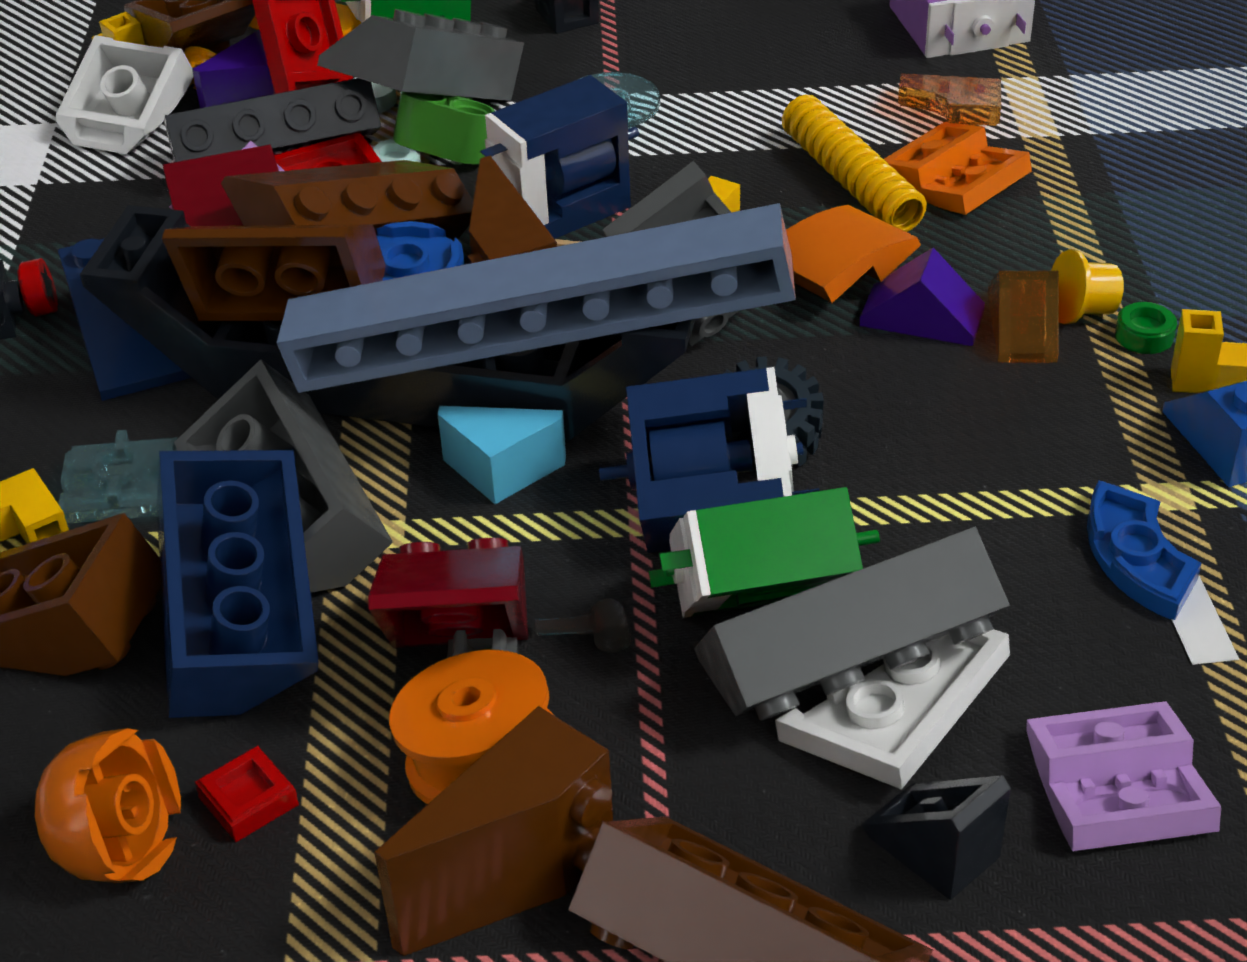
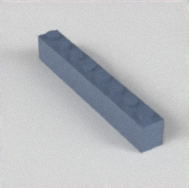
(539, 299)

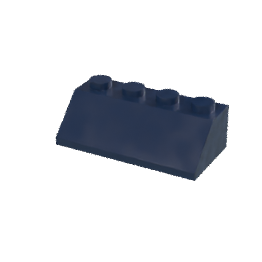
(232, 580)

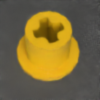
(1086, 286)

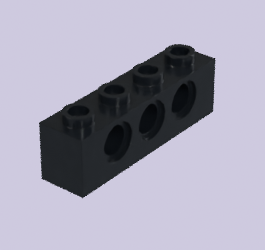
(280, 119)

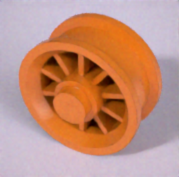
(460, 712)

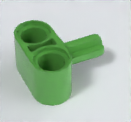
(442, 126)

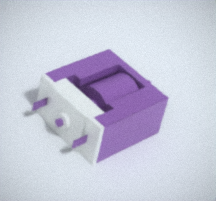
(965, 25)

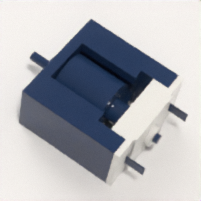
(566, 153)
(687, 452)

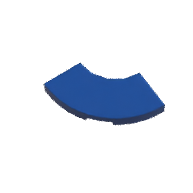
(1136, 553)

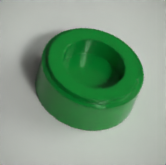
(1145, 328)

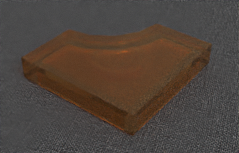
(953, 97)

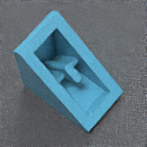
(502, 446)

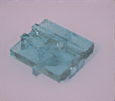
(112, 479)

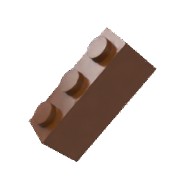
(256, 269)

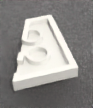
(899, 714)

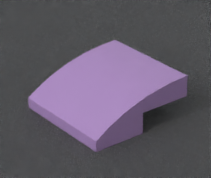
(1121, 776)

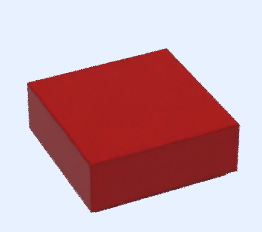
(246, 793)

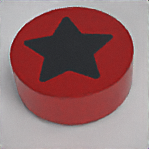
(37, 287)

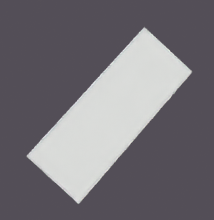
(1203, 630)

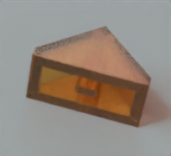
(1025, 316)

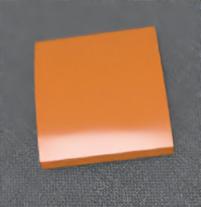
(958, 167)
(843, 245)

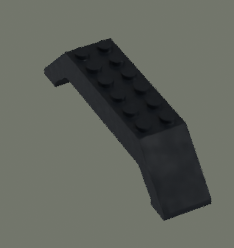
(581, 377)

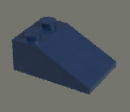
(117, 352)

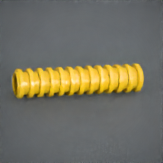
(853, 163)

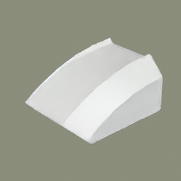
(122, 94)

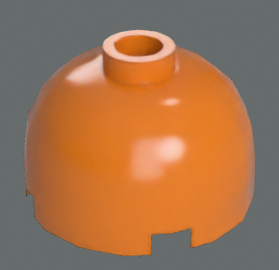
(108, 807)

